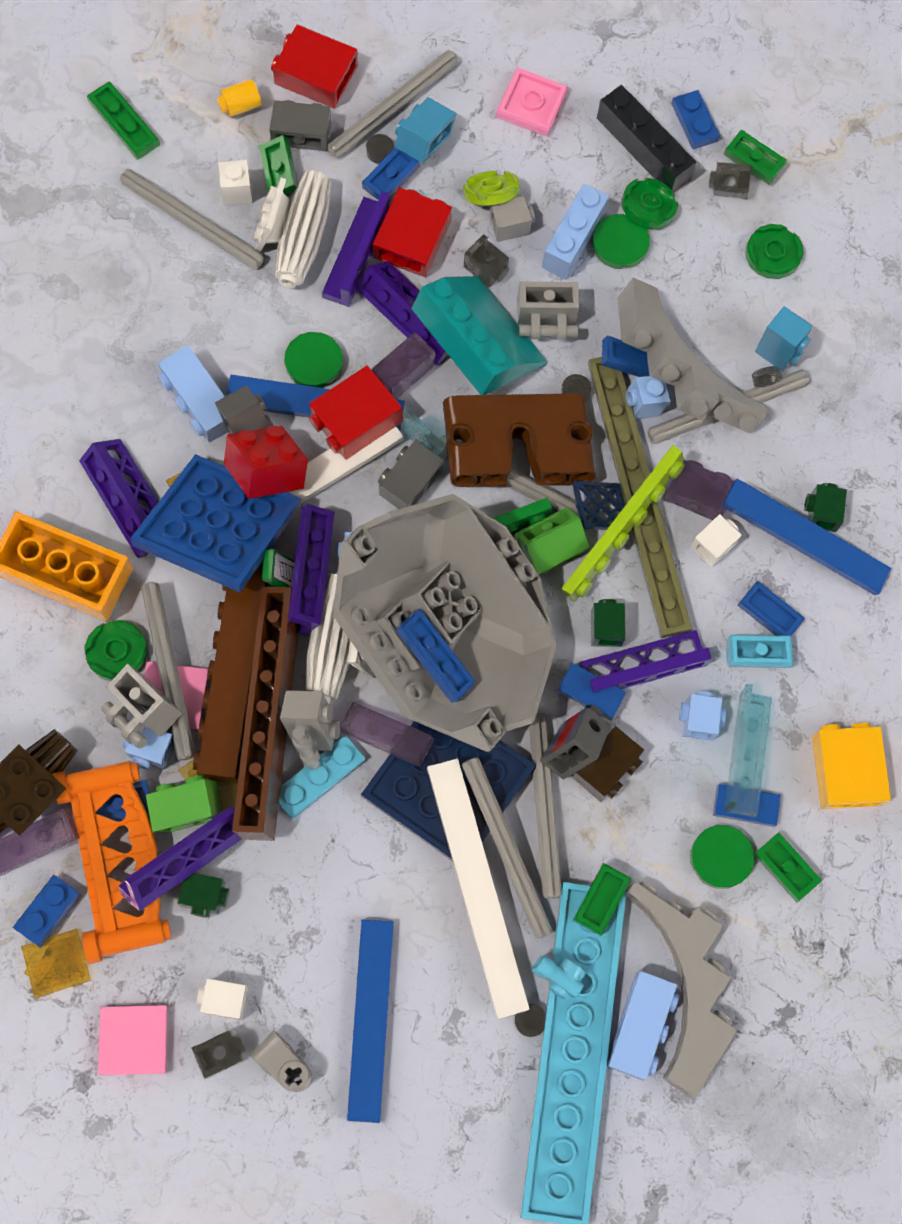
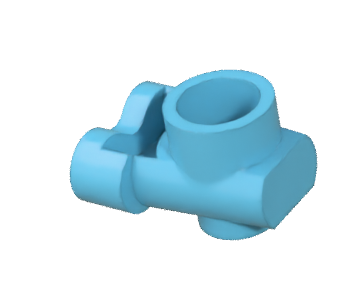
(564, 978)

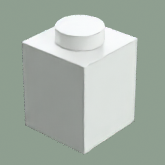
(235, 182)
(716, 540)
(222, 999)

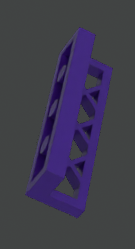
(356, 250)
(391, 299)
(115, 492)
(311, 568)
(647, 670)
(180, 861)

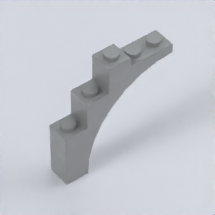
(697, 388)
(702, 1033)

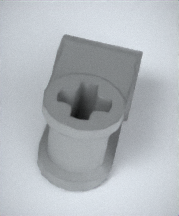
(278, 1058)

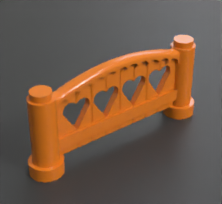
(88, 792)

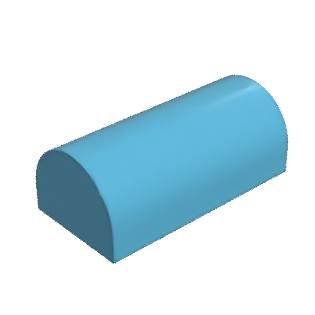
(759, 651)

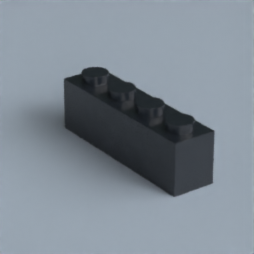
(645, 138)

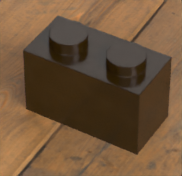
(616, 758)

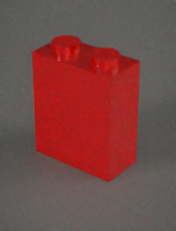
(315, 66)
(412, 231)
(355, 413)

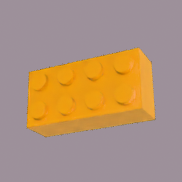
(63, 566)

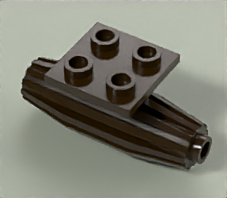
(28, 781)

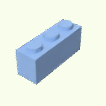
(575, 231)
(194, 392)
(642, 1026)

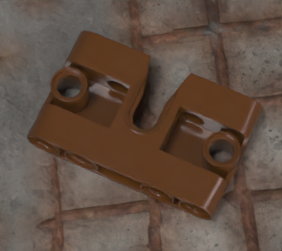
(540, 420)

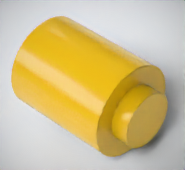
(239, 98)

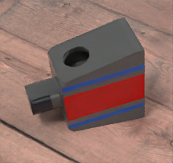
(583, 731)

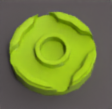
(490, 188)

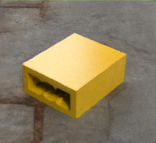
(850, 766)

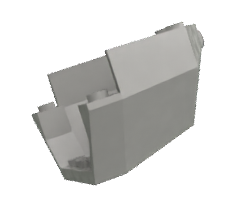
(473, 591)

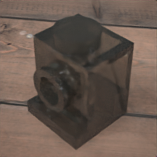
(738, 172)
(490, 270)
(205, 1054)

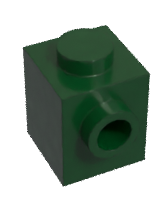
(826, 506)
(608, 623)
(203, 895)

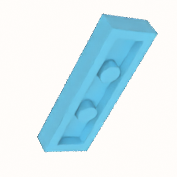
(311, 784)

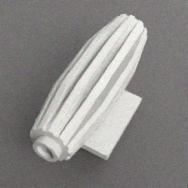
(295, 225)
(331, 651)

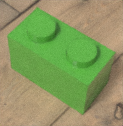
(553, 540)
(183, 805)

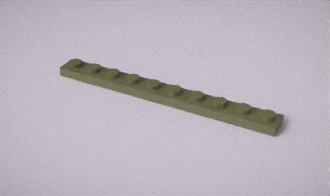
(632, 471)

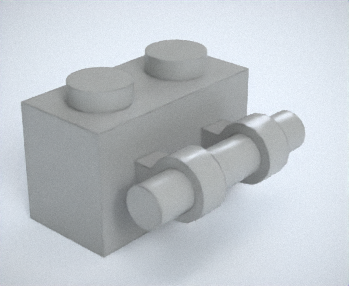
(548, 308)
(144, 701)
(309, 724)

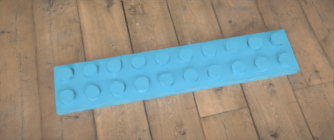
(572, 1071)

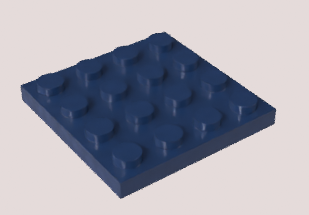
(407, 794)

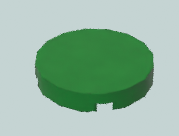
(649, 203)
(620, 242)
(774, 251)
(313, 359)
(113, 647)
(722, 857)

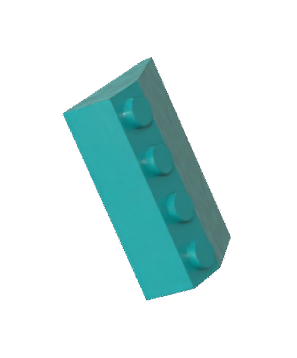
(476, 332)

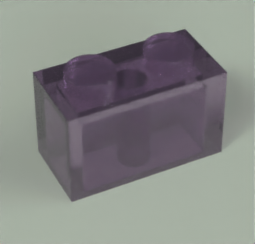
(405, 365)
(699, 490)

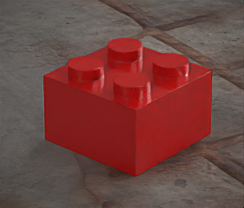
(265, 461)

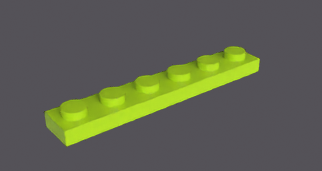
(617, 533)

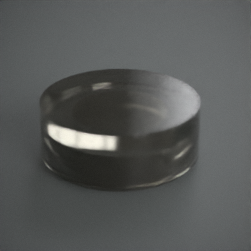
(378, 147)
(767, 376)
(576, 384)
(530, 1022)

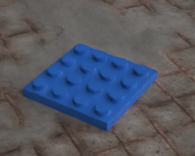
(213, 526)

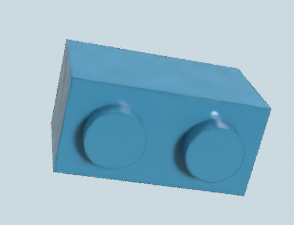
(424, 129)
(784, 339)

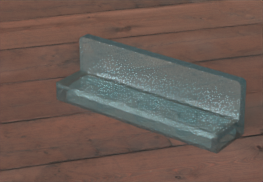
(748, 753)

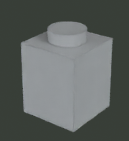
(511, 219)

